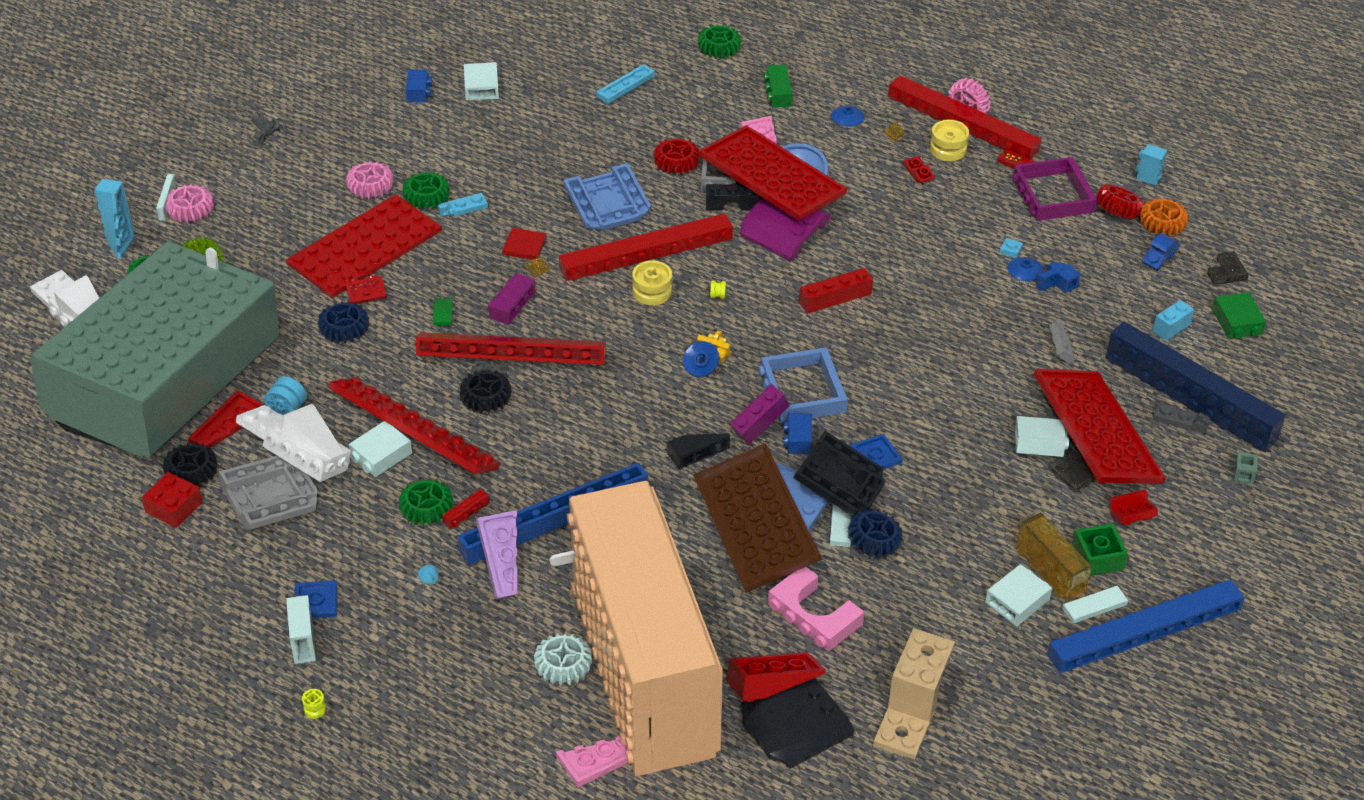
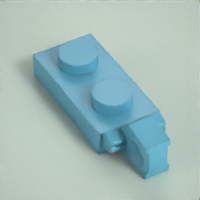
(463, 205)

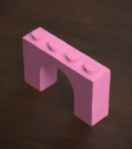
(825, 630)

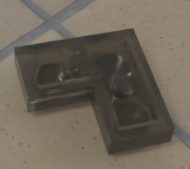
(1229, 270)

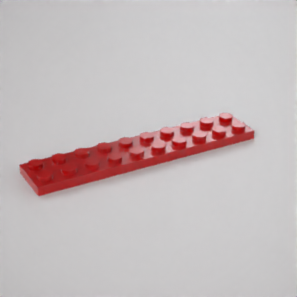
(414, 425)

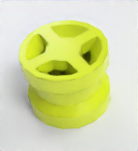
(718, 289)

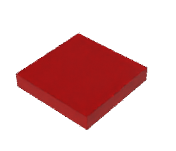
(524, 244)

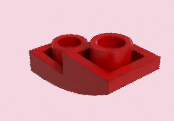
(917, 169)

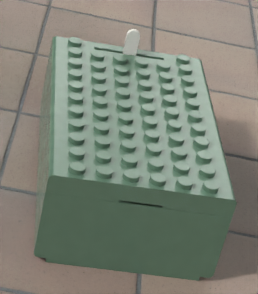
(155, 348)

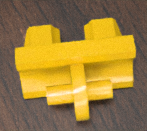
(719, 342)

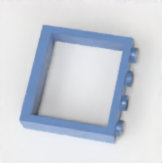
(820, 356)

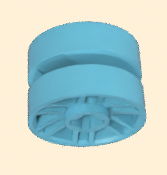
(285, 395)

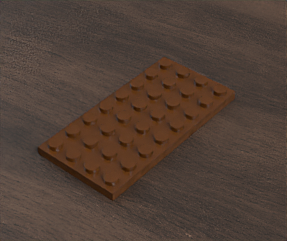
(757, 518)

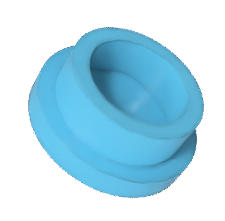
(428, 574)

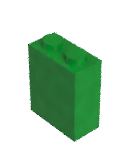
(1239, 315)

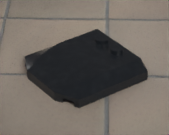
(841, 475)
(796, 723)

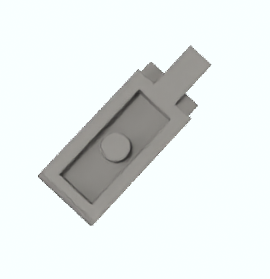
(1061, 342)

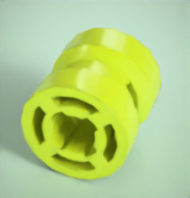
(313, 703)

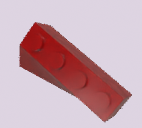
(835, 290)

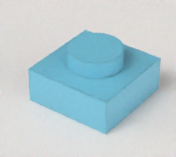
(1011, 248)

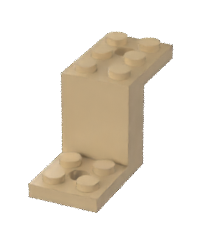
(914, 693)

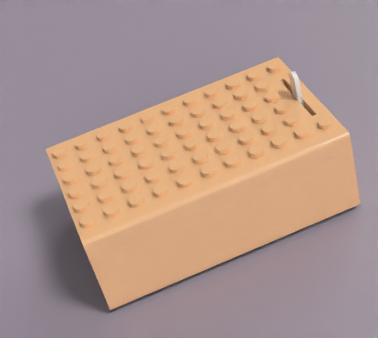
(644, 628)

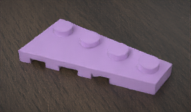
(499, 546)

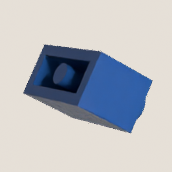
(418, 86)
(799, 433)

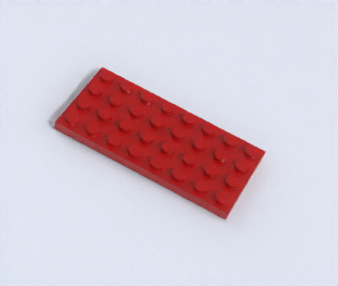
(773, 172)
(363, 245)
(1099, 427)

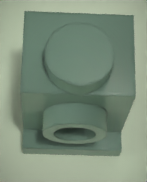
(1245, 468)

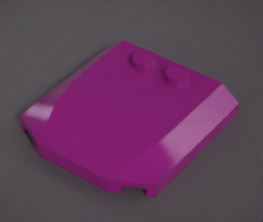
(779, 231)

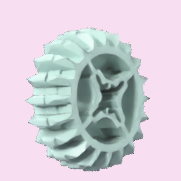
(575, 663)

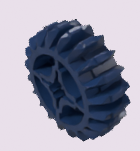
(347, 319)
(874, 533)

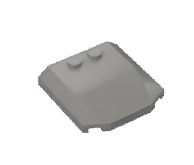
(268, 491)

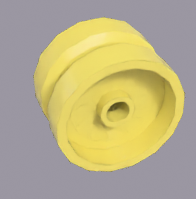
(949, 140)
(652, 282)

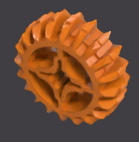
(1164, 216)

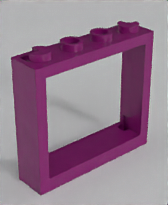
(1053, 167)

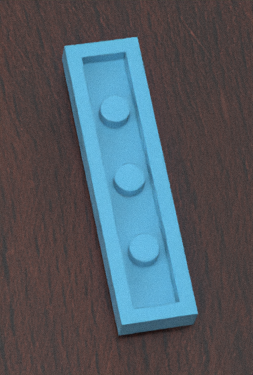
(625, 84)

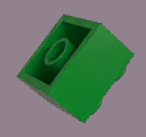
(1101, 548)

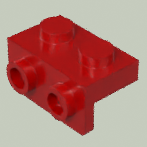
(1132, 507)

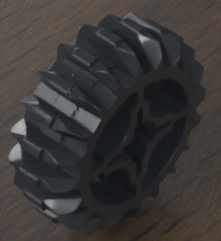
(485, 391)
(192, 463)

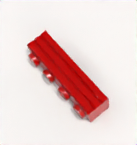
(465, 509)

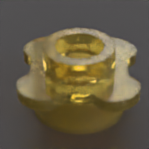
(899, 131)

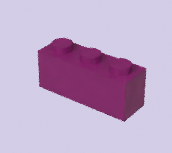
(511, 298)
(760, 414)

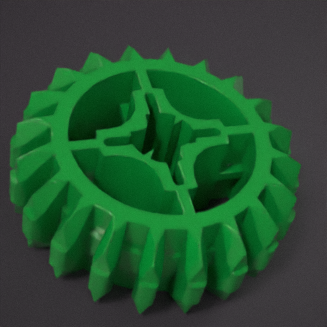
(719, 41)
(426, 190)
(427, 505)

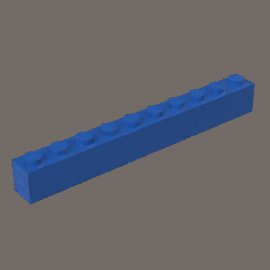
(549, 513)
(1145, 626)

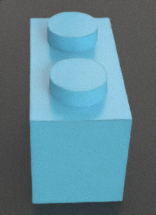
(1151, 164)
(1173, 320)

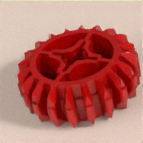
(676, 156)
(1119, 201)

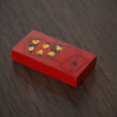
(1011, 159)

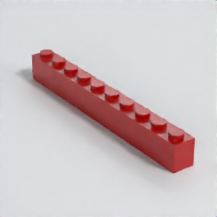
(979, 123)
(645, 247)
(511, 348)

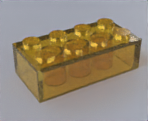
(1053, 557)

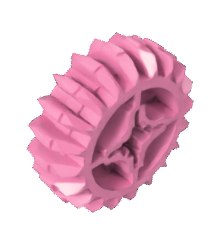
(971, 94)
(370, 180)
(189, 203)

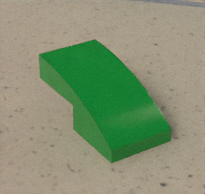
(442, 311)

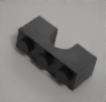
(720, 194)

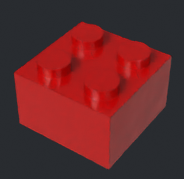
(172, 499)

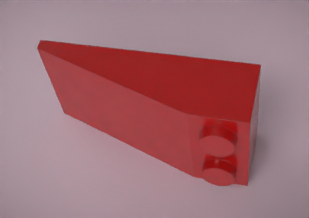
(770, 674)

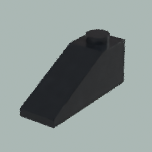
(696, 447)

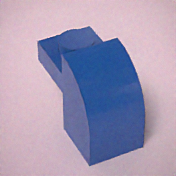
(1161, 249)
(1061, 275)

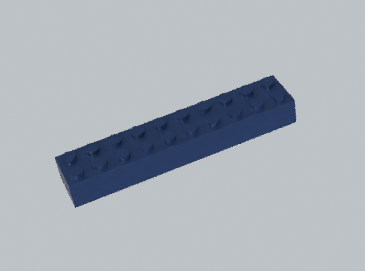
(1195, 386)

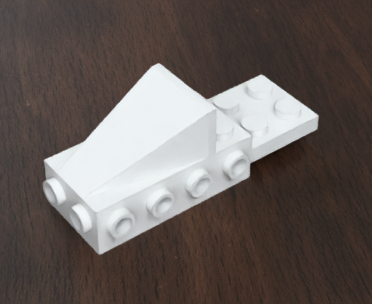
(65, 296)
(299, 439)

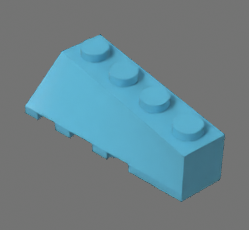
(115, 215)

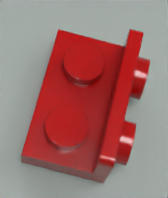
(366, 289)

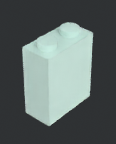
(481, 81)
(1040, 436)
(380, 448)
(1018, 595)
(301, 629)

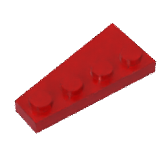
(223, 420)

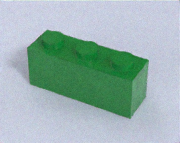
(778, 86)

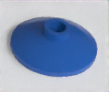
(847, 116)
(1025, 269)
(698, 352)

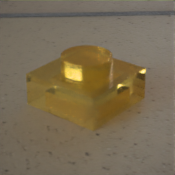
(537, 267)

